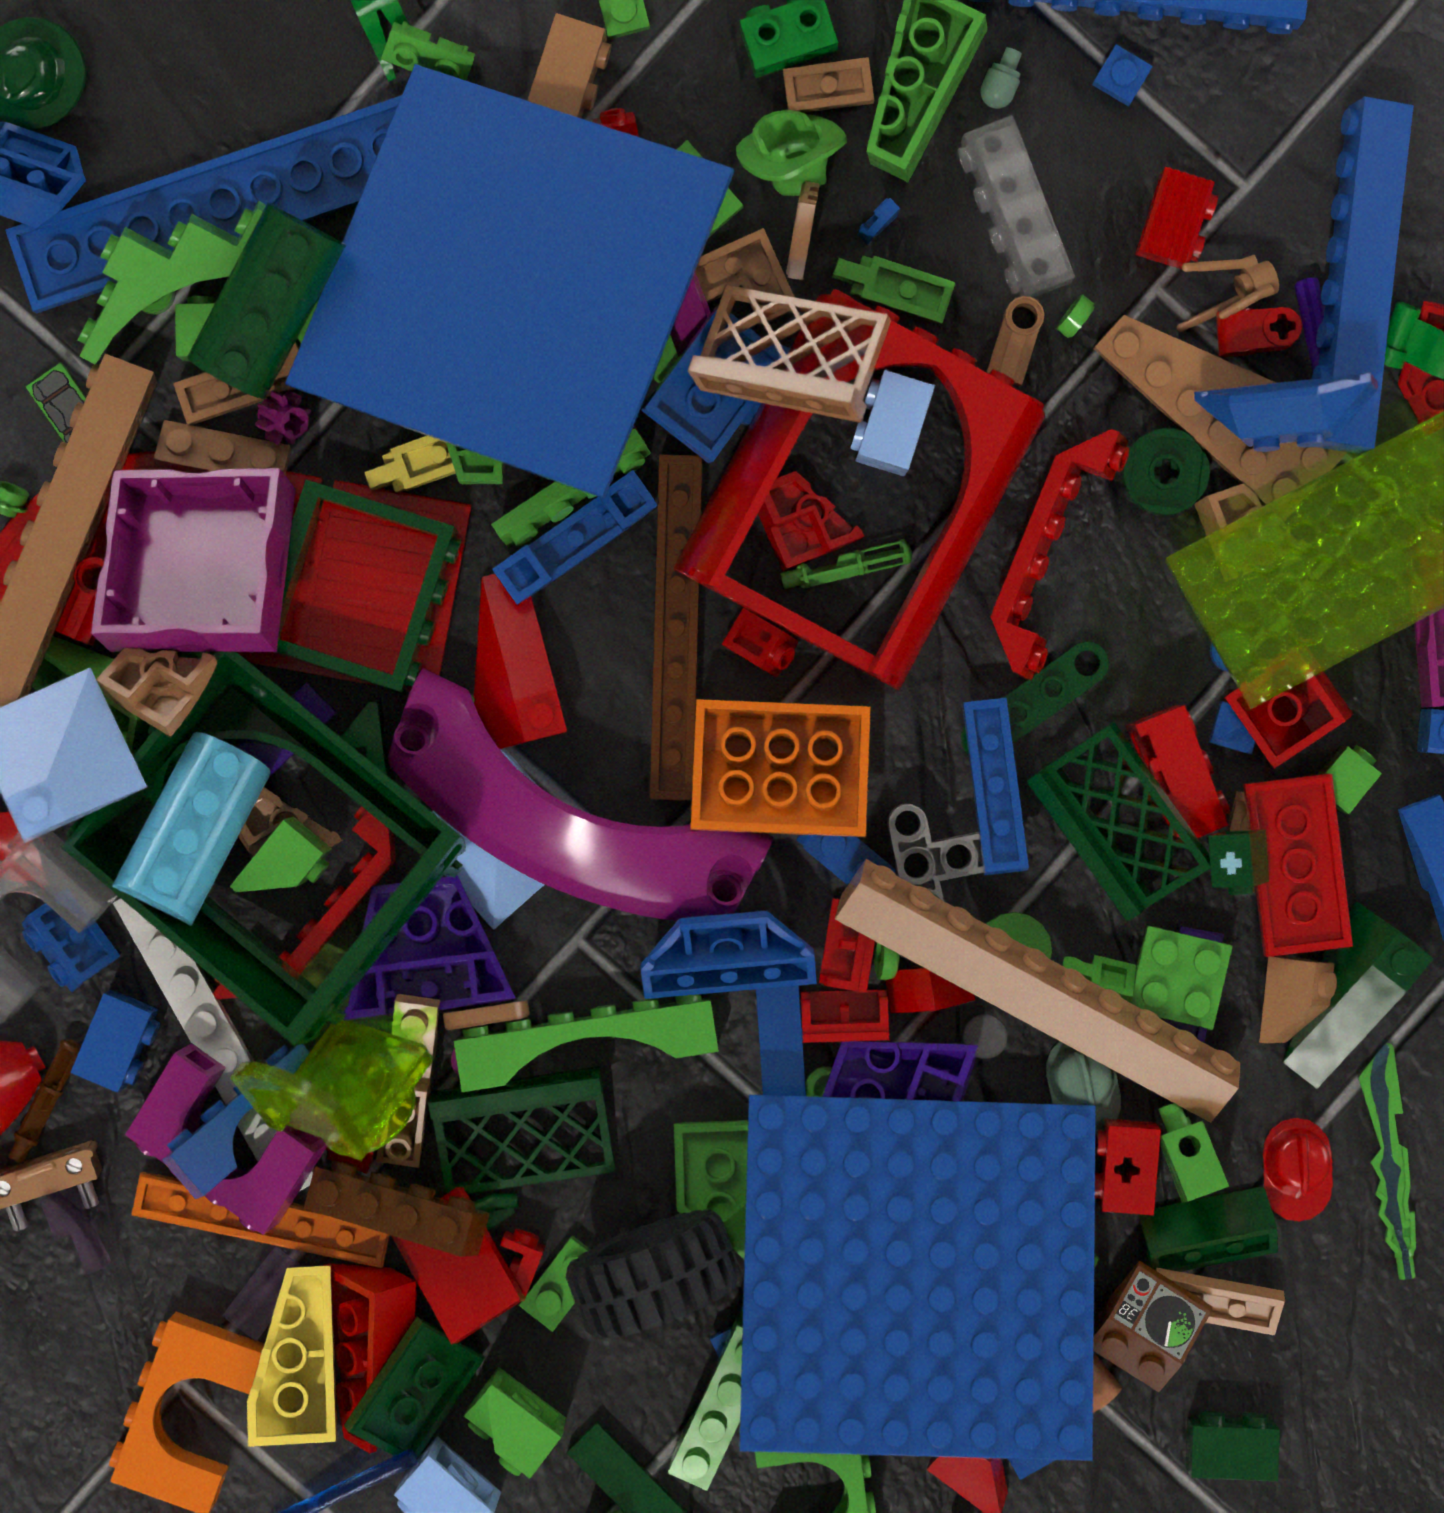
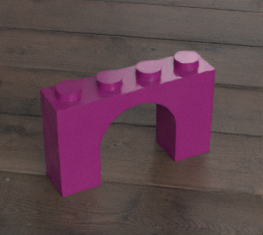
(255, 1193)

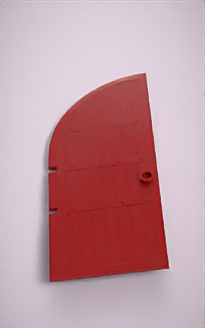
(353, 583)

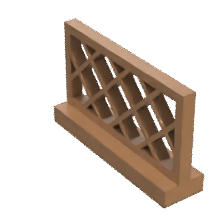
(785, 388)

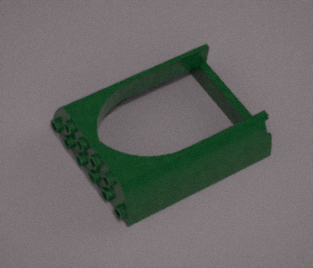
(250, 708)

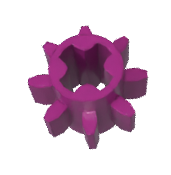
(283, 417)

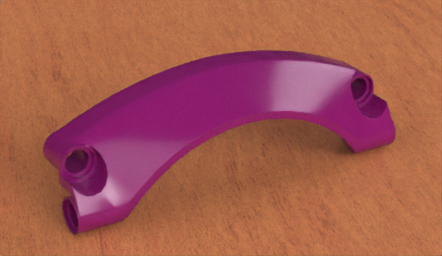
(602, 861)

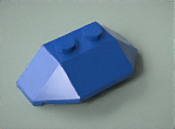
(36, 174)
(1289, 410)
(727, 956)

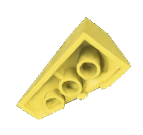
(296, 1370)

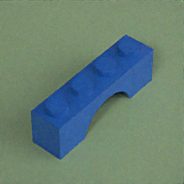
(207, 1155)

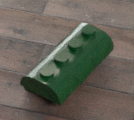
(265, 302)

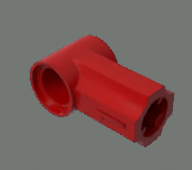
(79, 610)

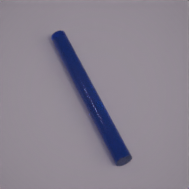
(355, 1483)

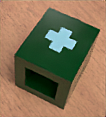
(1239, 860)

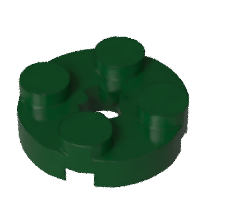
(1184, 456)

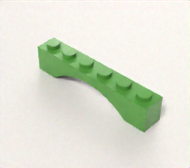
(495, 1056)

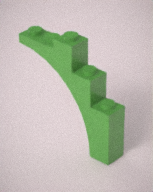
(150, 271)

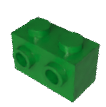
(787, 35)

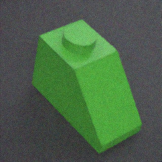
(285, 859)

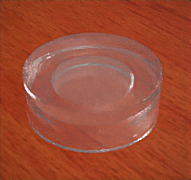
(987, 1033)

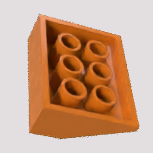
(780, 768)

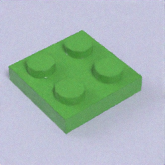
(1180, 976)

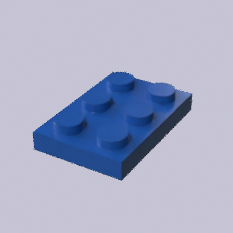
(699, 417)

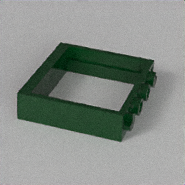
(431, 592)

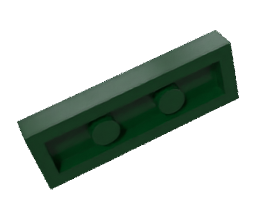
(1210, 1231)

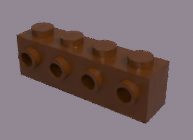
(396, 1210)

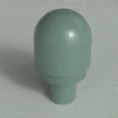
(1001, 80)

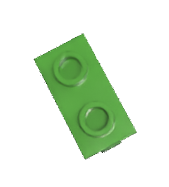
(412, 46)

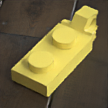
(412, 465)

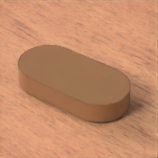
(486, 1015)

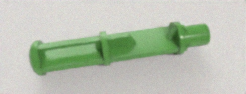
(847, 566)

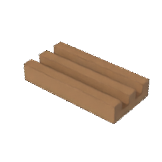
(802, 230)

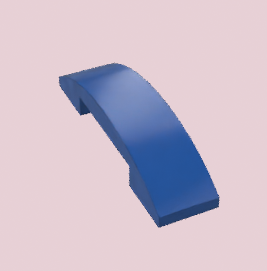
(575, 538)

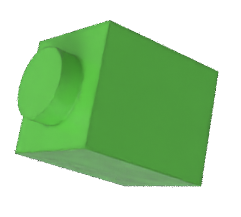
(1351, 774)

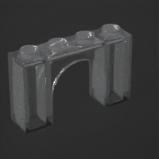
(63, 884)

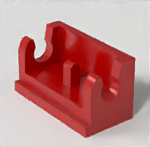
(845, 956)
(844, 1016)

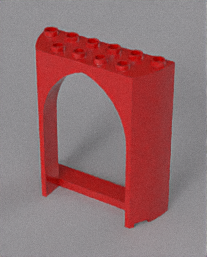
(996, 432)

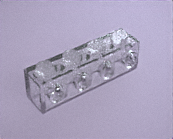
(1016, 208)

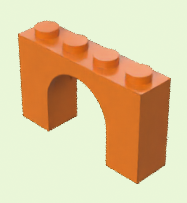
(149, 1457)

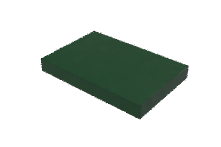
(414, 1390)

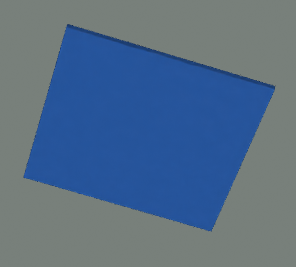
(510, 279)
(918, 1278)

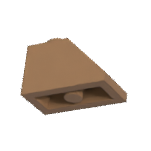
(1294, 995)

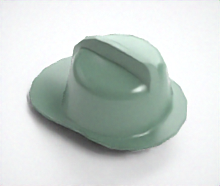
(1083, 1081)

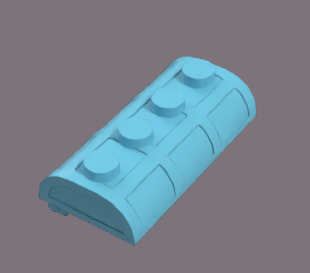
(192, 827)

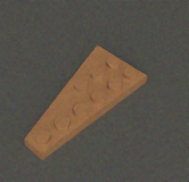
(1168, 376)

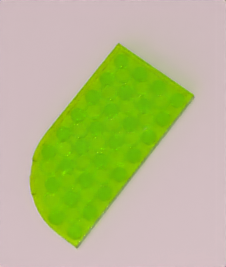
(1324, 566)

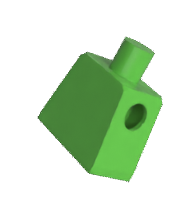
(1195, 1174)

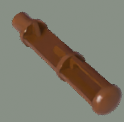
(45, 1100)

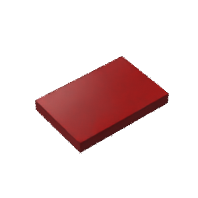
(462, 1289)

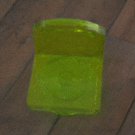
(347, 1091)

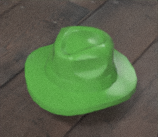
(790, 149)

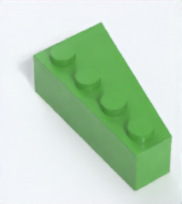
(922, 74)

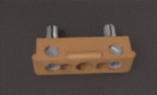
(47, 1175)

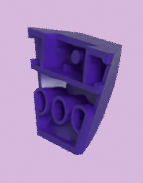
(433, 956)
(901, 1071)

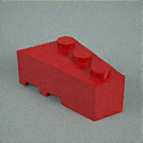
(1174, 757)

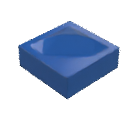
(1229, 731)

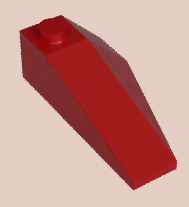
(512, 671)
(369, 1320)

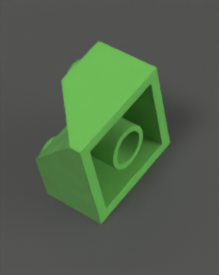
(517, 1420)

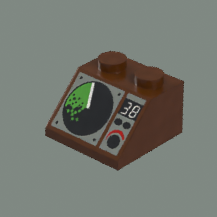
(1149, 1326)

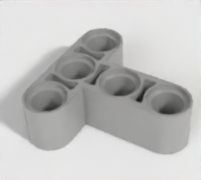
(934, 851)

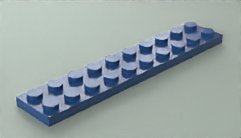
(299, 172)

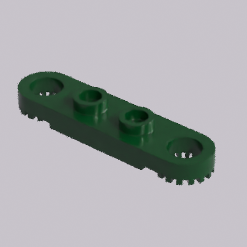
(1049, 691)

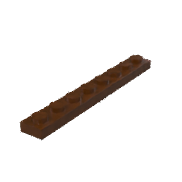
(675, 631)

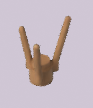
(1252, 284)

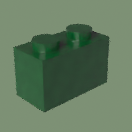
(1232, 1447)

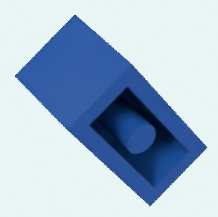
(116, 1041)

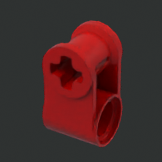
(1250, 331)

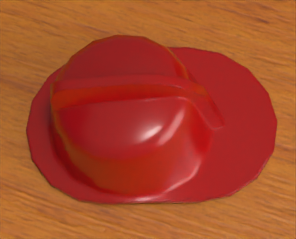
(1297, 1169)

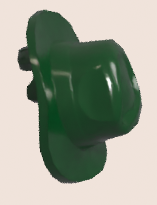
(39, 73)

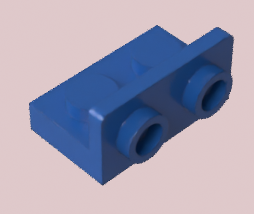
(71, 954)

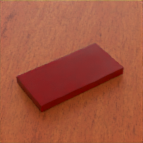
(1306, 890)

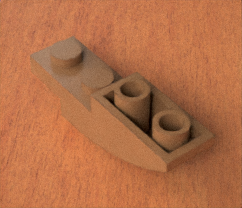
(414, 1020)

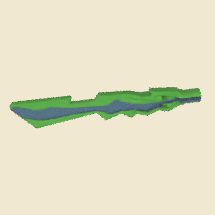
(1391, 1163)

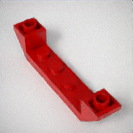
(1098, 456)
(342, 901)

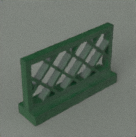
(1096, 844)
(520, 1095)

